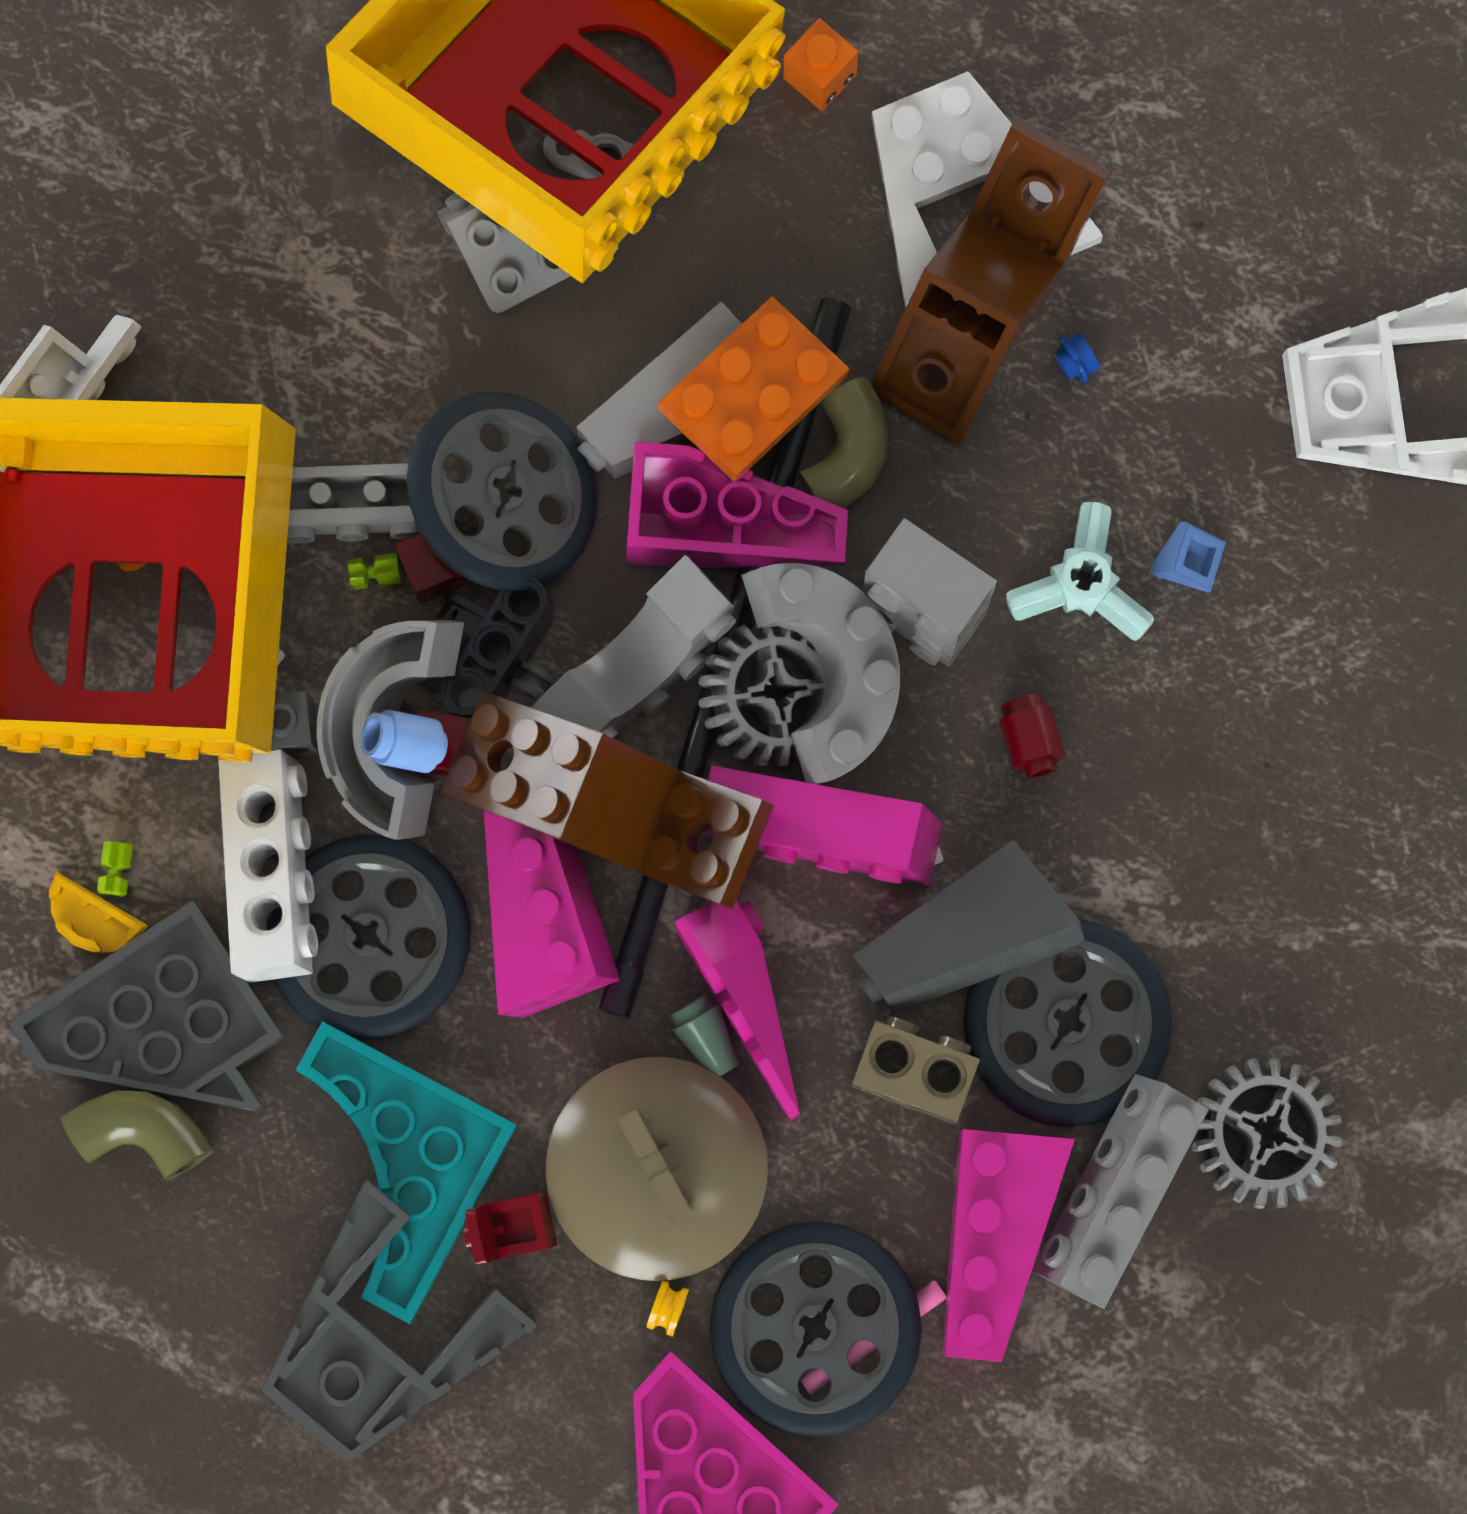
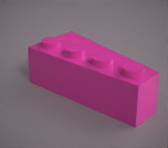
(841, 828)
(542, 921)
(997, 1226)

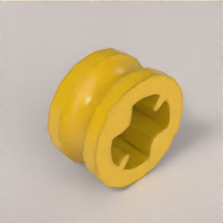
(667, 1308)

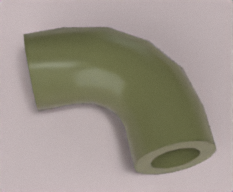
(858, 449)
(141, 1121)

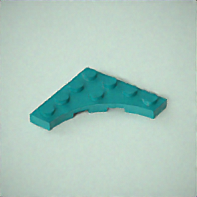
(427, 1153)

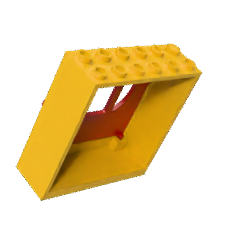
(448, 71)
(216, 527)

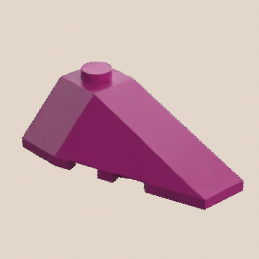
(695, 510)
(734, 967)

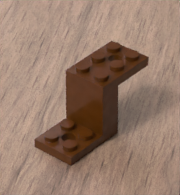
(989, 280)
(607, 799)

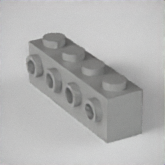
(349, 502)
(1120, 1190)

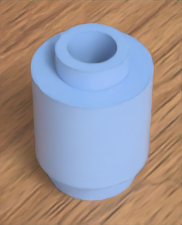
(404, 740)

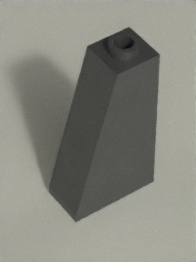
(968, 932)

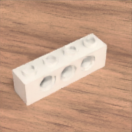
(247, 845)

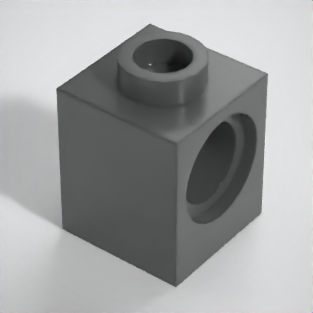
(295, 724)

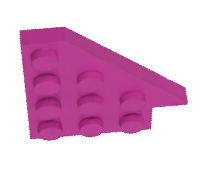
(707, 1457)

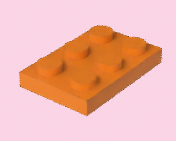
(753, 389)

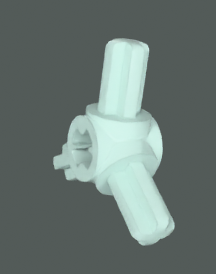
(1088, 556)

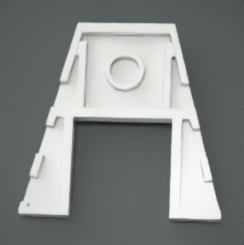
(934, 149)
(1349, 395)

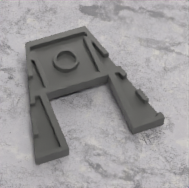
(343, 1375)

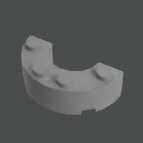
(647, 657)
(856, 657)
(373, 680)

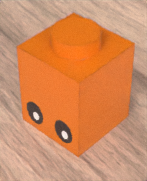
(820, 64)

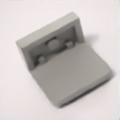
(498, 260)

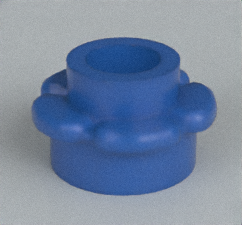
(1076, 357)

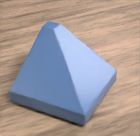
(1190, 558)

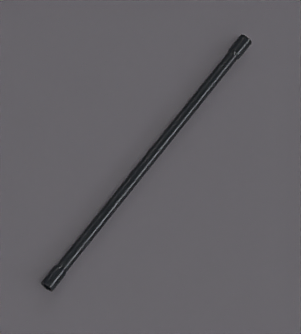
(621, 995)

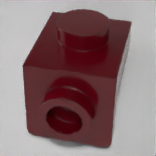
(509, 1227)

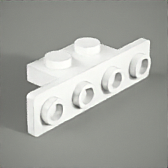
(60, 370)

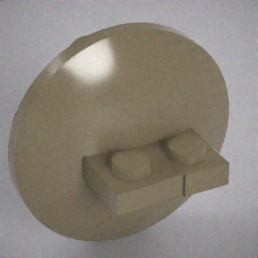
(656, 1168)

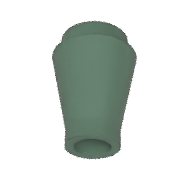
(704, 1033)

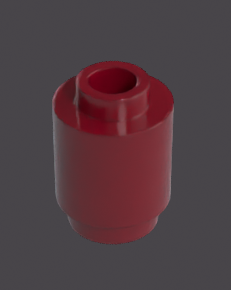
(1031, 736)

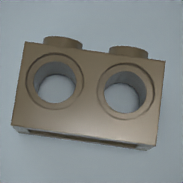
(911, 1084)

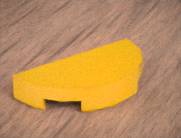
(89, 919)

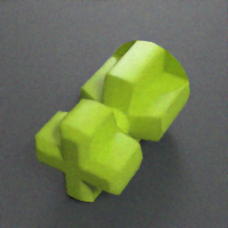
(385, 570)
(116, 858)

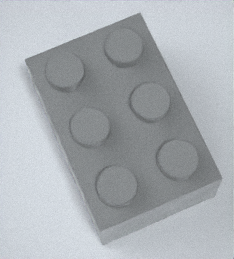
(928, 593)

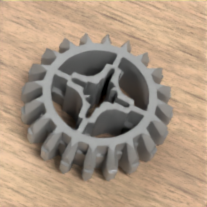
(769, 673)
(1292, 1144)

